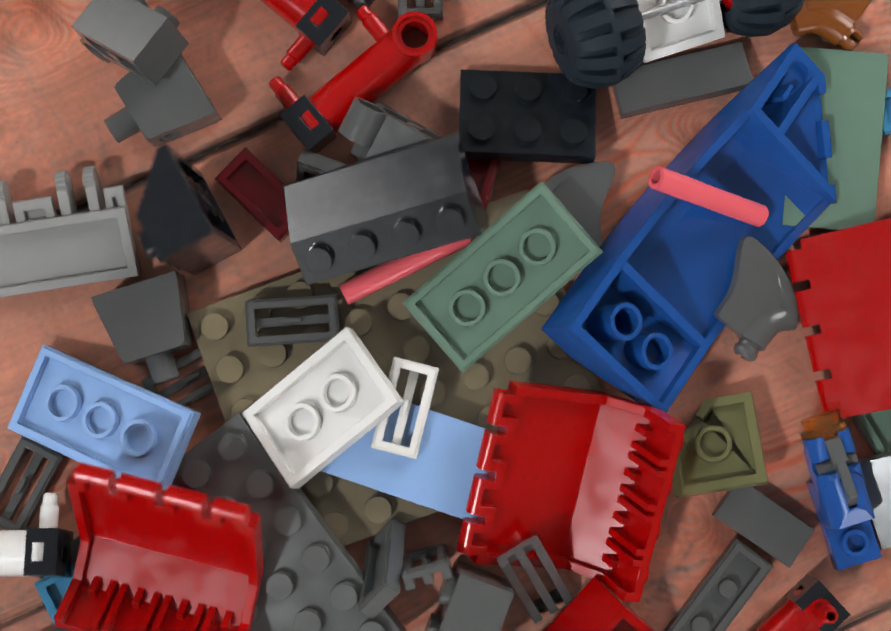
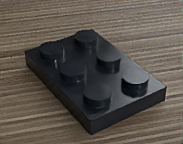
(526, 117)

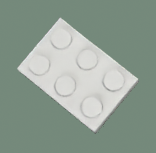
(322, 408)

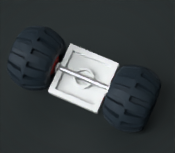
(608, 39)

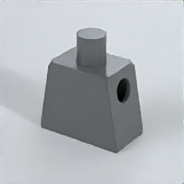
(162, 111)
(149, 323)

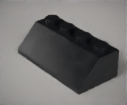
(383, 209)
(182, 216)

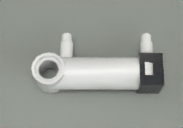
(38, 551)

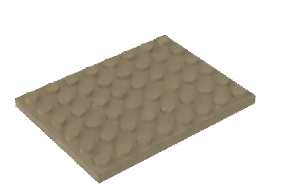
(388, 331)

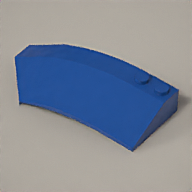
(651, 296)

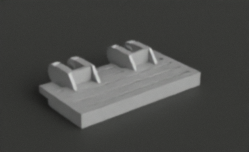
(66, 249)

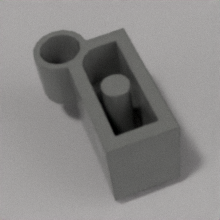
(131, 36)
(380, 129)

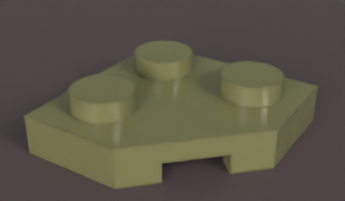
(721, 448)

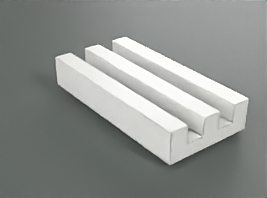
(396, 447)

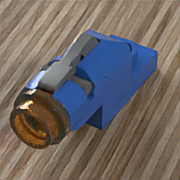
(839, 491)

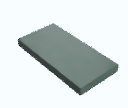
(855, 115)
(502, 276)

